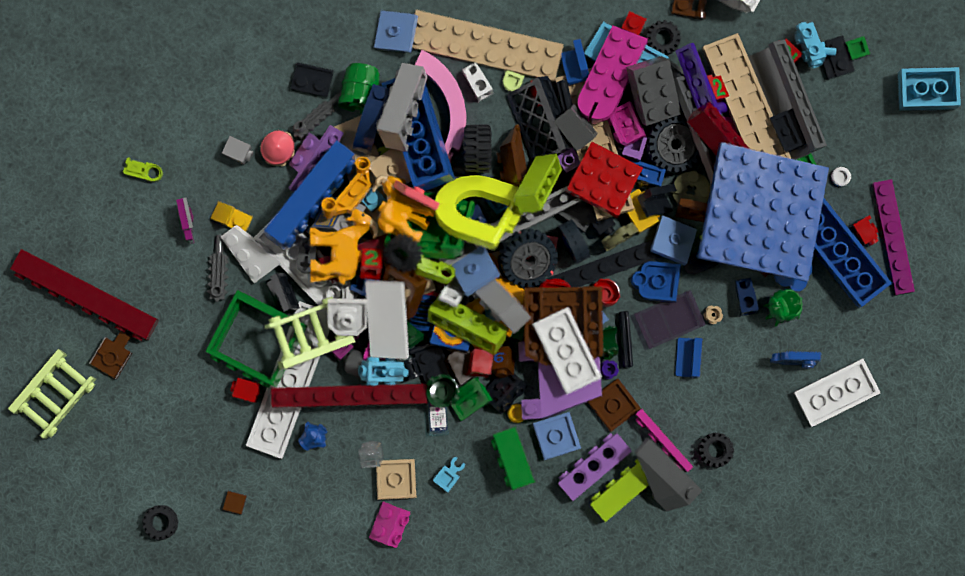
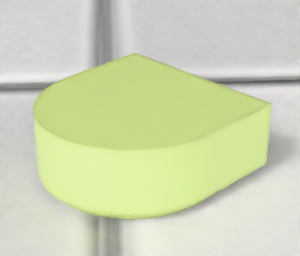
(512, 81)

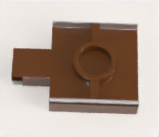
(112, 356)

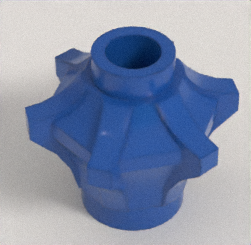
(313, 436)

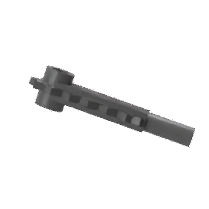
(303, 127)
(218, 271)

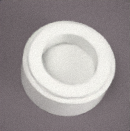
(841, 176)

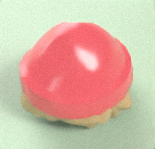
(277, 148)

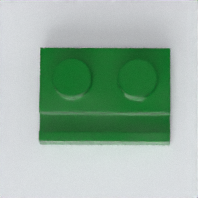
(472, 398)

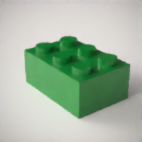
(512, 458)

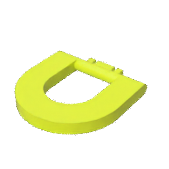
(469, 229)

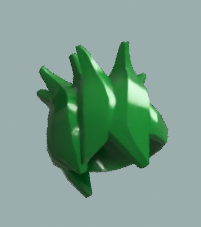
(784, 306)

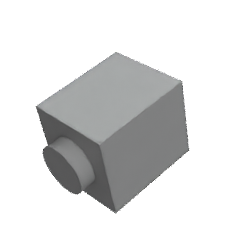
(237, 150)

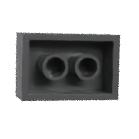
(653, 90)

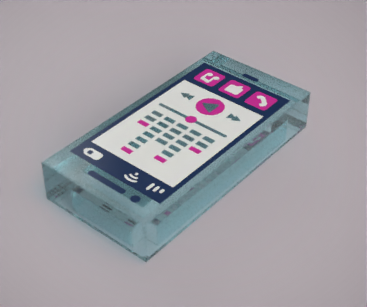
(437, 420)

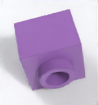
(569, 167)

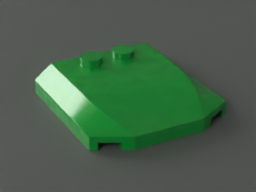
(435, 240)

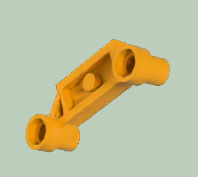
(352, 194)

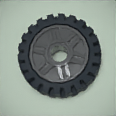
(660, 147)
(521, 246)

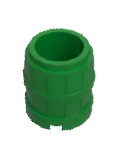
(357, 86)

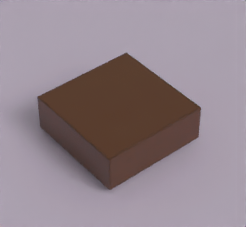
(235, 502)

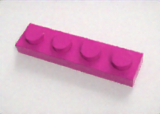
(657, 435)

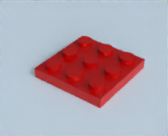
(604, 179)

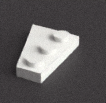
(253, 258)

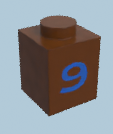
(503, 362)

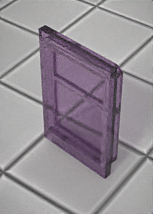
(669, 320)

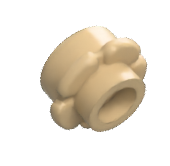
(708, 314)

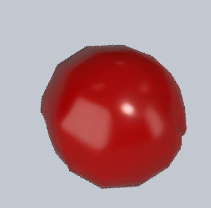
(610, 292)

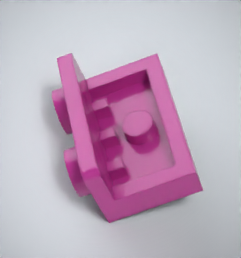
(626, 124)
(389, 525)

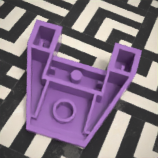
(552, 394)

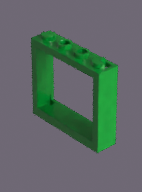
(224, 328)

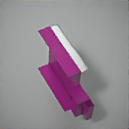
(186, 218)

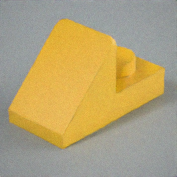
(230, 216)

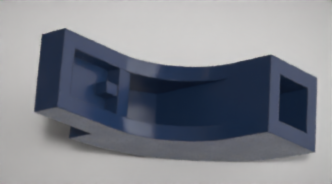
(372, 112)

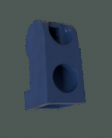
(746, 297)

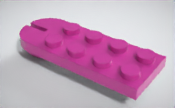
(609, 74)

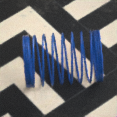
(425, 328)

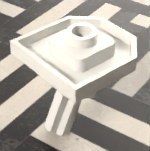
(347, 315)

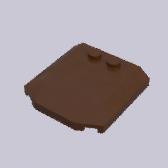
(585, 307)

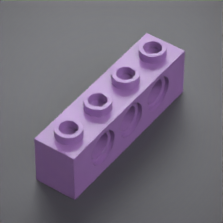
(620, 451)

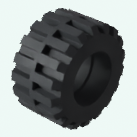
(477, 148)

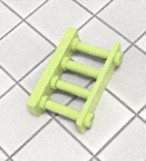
(306, 352)
(33, 390)

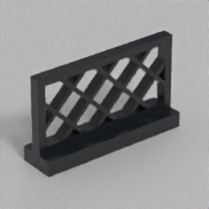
(552, 110)

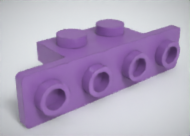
(311, 153)

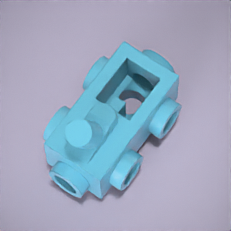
(813, 50)
(382, 371)

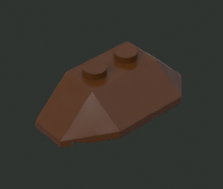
(512, 158)

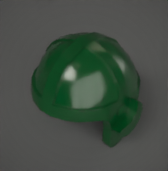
(610, 345)
(442, 391)

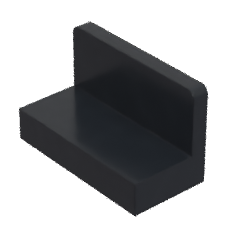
(655, 200)
(283, 293)

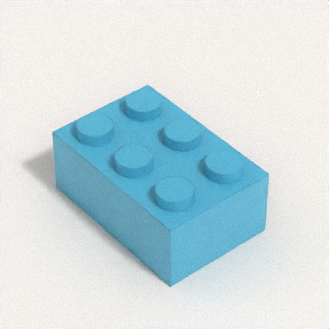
(929, 88)

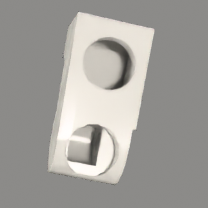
(478, 81)

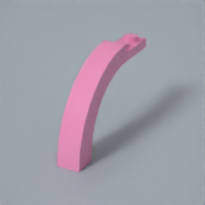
(449, 87)

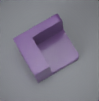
(634, 150)

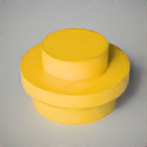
(515, 413)

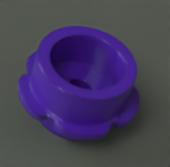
(609, 364)

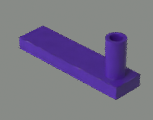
(697, 78)

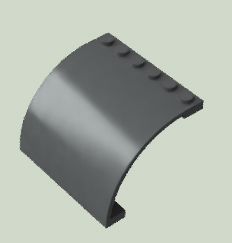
(782, 90)

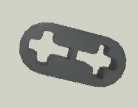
(302, 253)

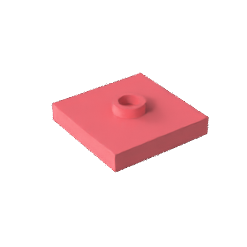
(417, 194)

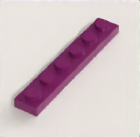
(893, 237)

